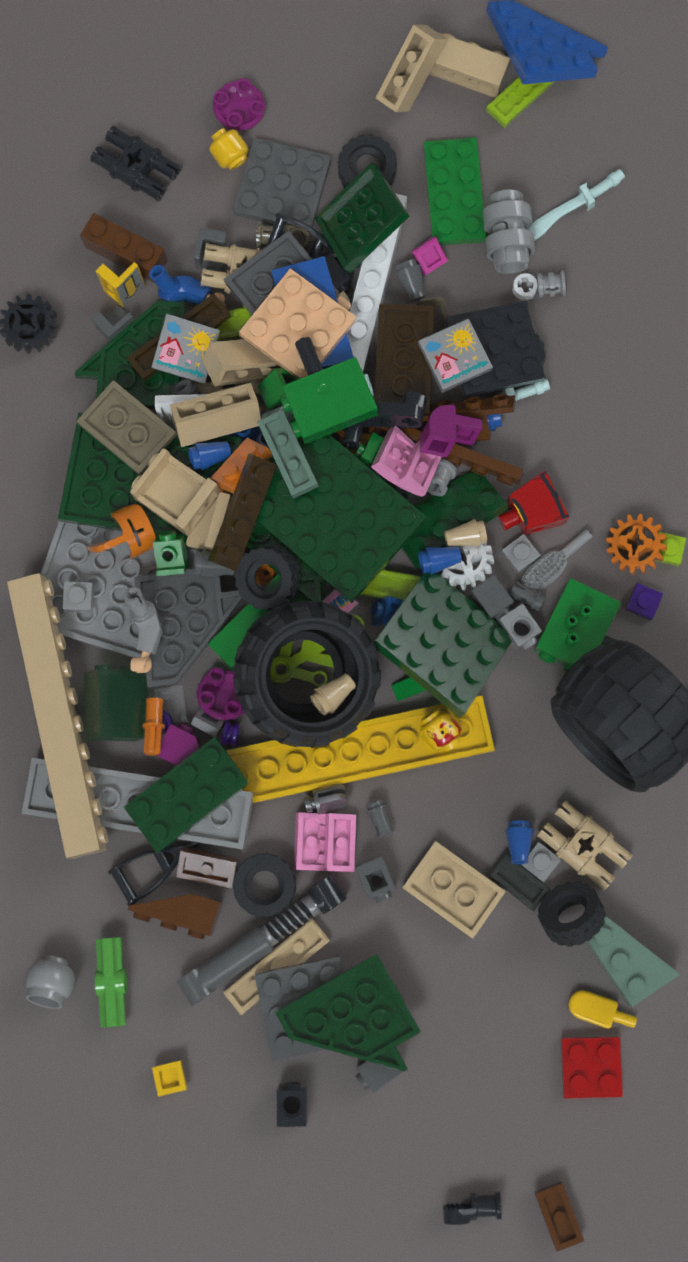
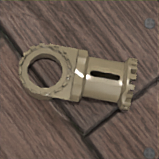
(265, 231)

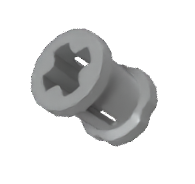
(444, 473)

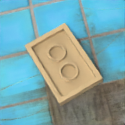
(454, 889)

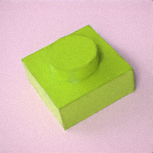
(675, 549)

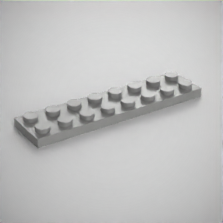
(115, 789)

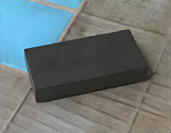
(519, 882)

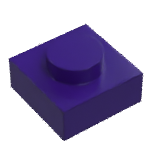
(644, 601)

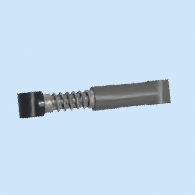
(258, 942)

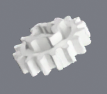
(475, 557)

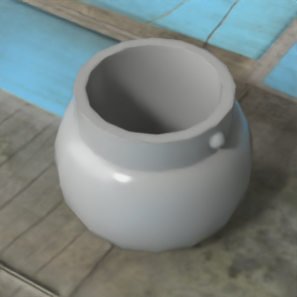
(49, 982)

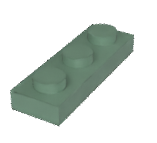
(287, 454)

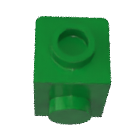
(369, 450)

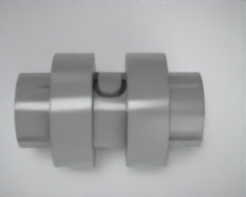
(507, 221)

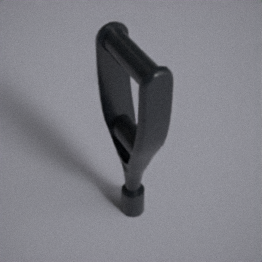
(319, 240)
(164, 863)

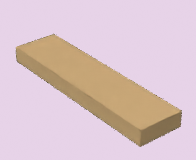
(292, 951)

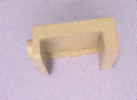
(174, 492)

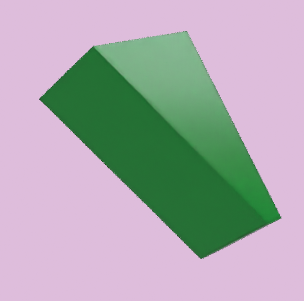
(407, 689)

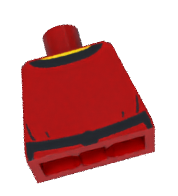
(534, 507)

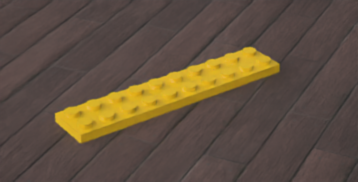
(371, 751)

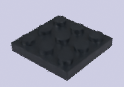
(509, 344)

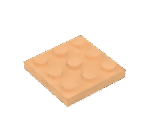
(294, 312)

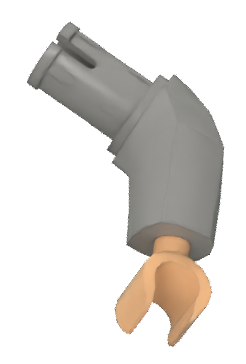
(150, 631)

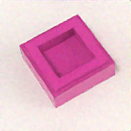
(429, 255)

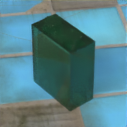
(115, 704)

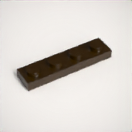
(208, 313)
(242, 512)

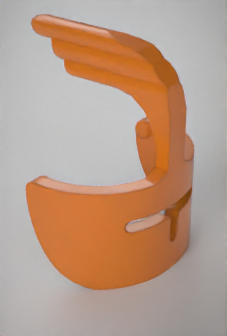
(139, 520)

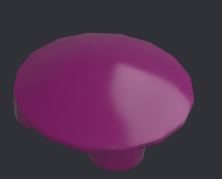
(239, 105)
(218, 696)

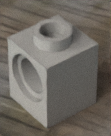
(516, 616)

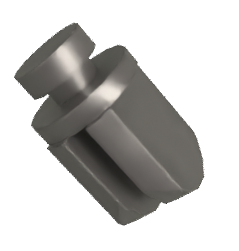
(327, 799)

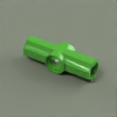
(111, 982)

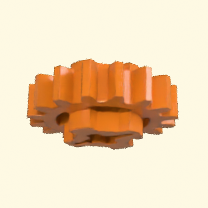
(648, 545)

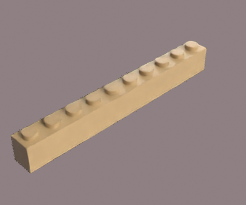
(57, 716)

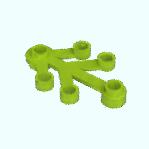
(310, 653)

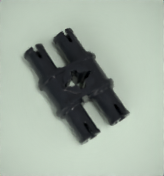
(133, 152)

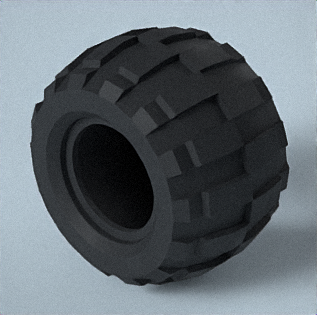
(350, 652)
(625, 714)

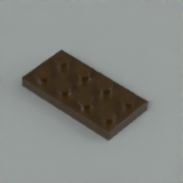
(398, 356)

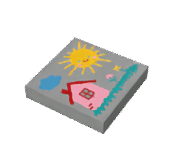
(183, 347)
(455, 355)

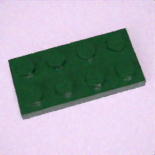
(465, 500)
(186, 795)

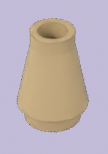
(467, 534)
(332, 694)

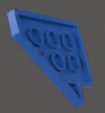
(542, 47)

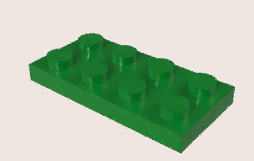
(454, 191)

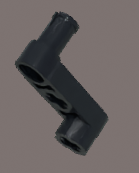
(403, 415)

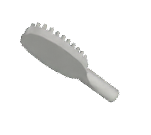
(551, 565)

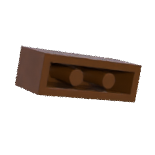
(122, 245)

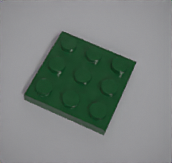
(361, 217)

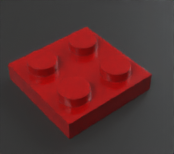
(591, 1067)

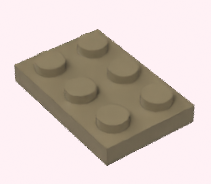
(126, 427)

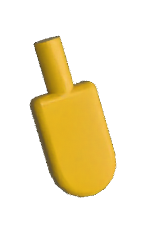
(598, 1010)

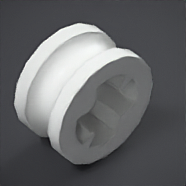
(531, 282)

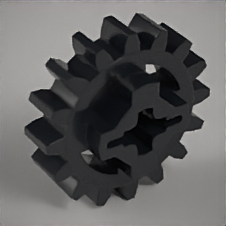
(25, 335)

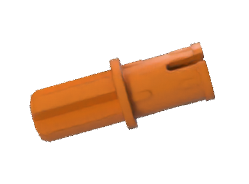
(153, 726)

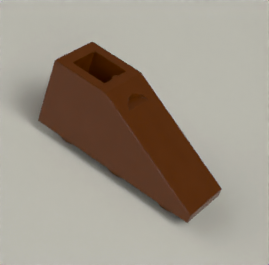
(187, 911)

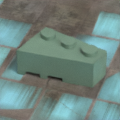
(629, 964)

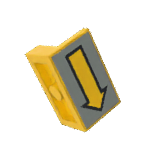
(121, 288)

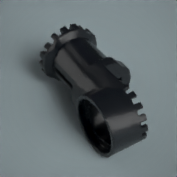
(479, 1207)

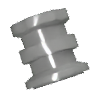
(551, 284)

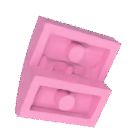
(404, 464)
(325, 842)

